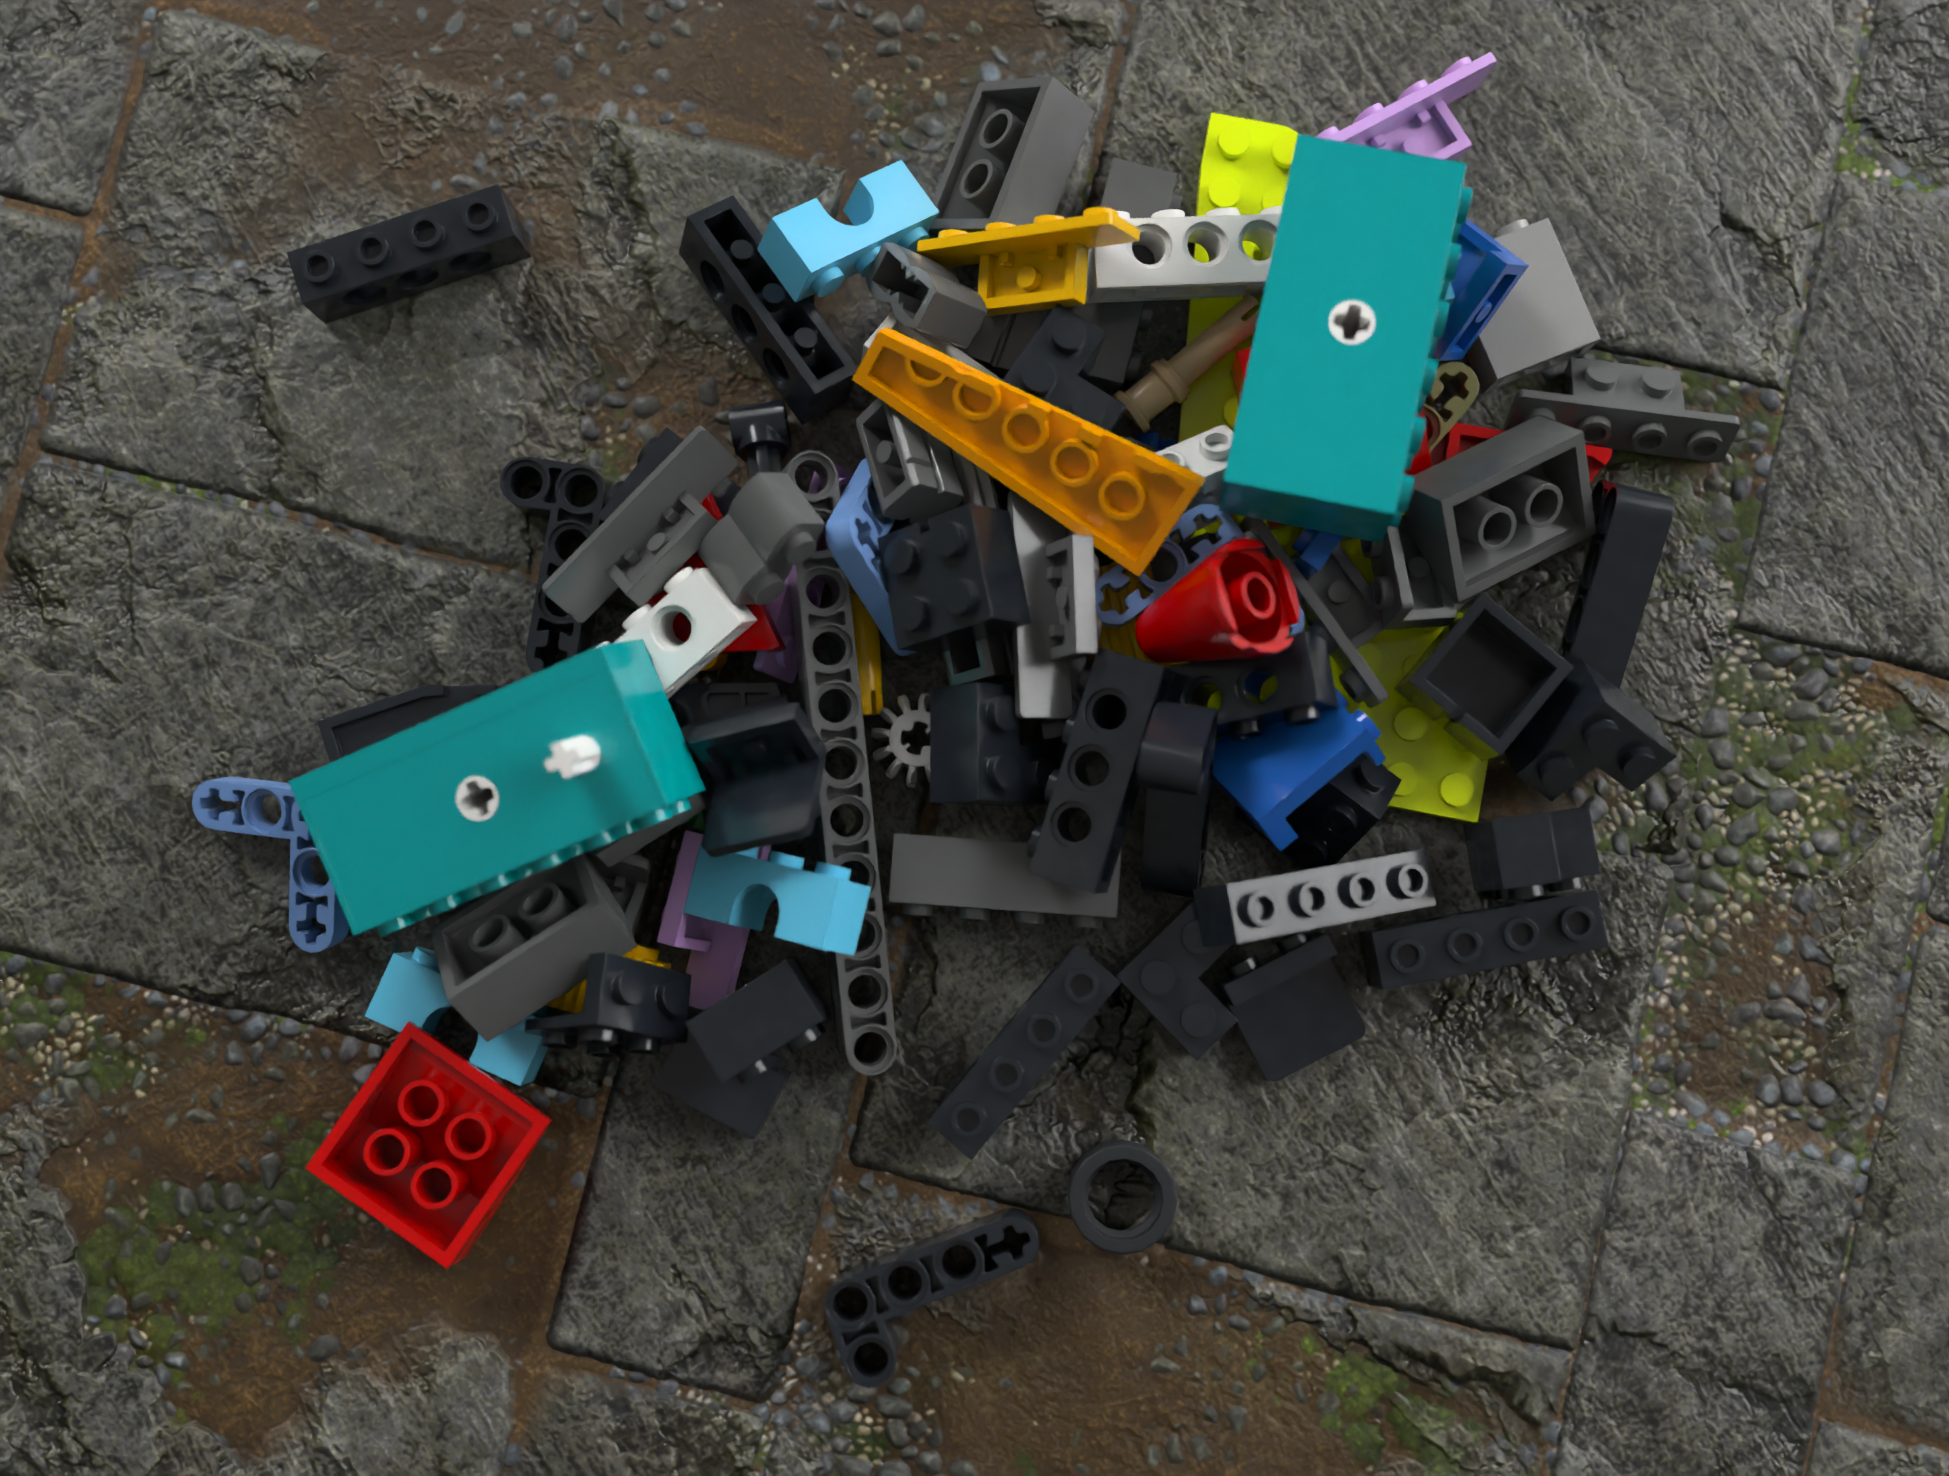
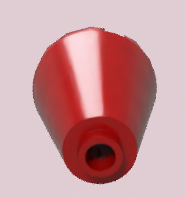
(1222, 609)

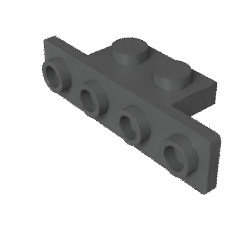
(1629, 411)
(647, 533)
(1062, 607)
(1336, 609)

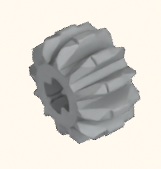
(902, 726)

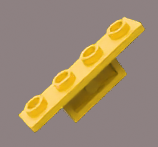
(1031, 263)

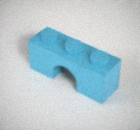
(818, 253)
(814, 907)
(416, 993)

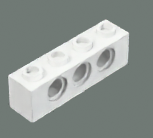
(1176, 275)
(713, 622)

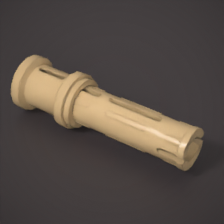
(1170, 379)

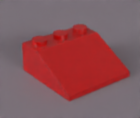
(430, 1146)

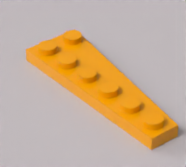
(1039, 451)

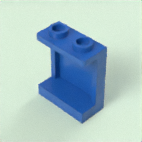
(1480, 286)
(1289, 764)

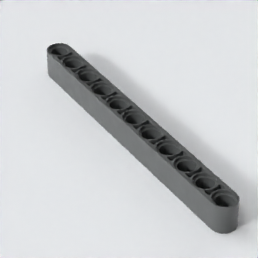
(852, 789)

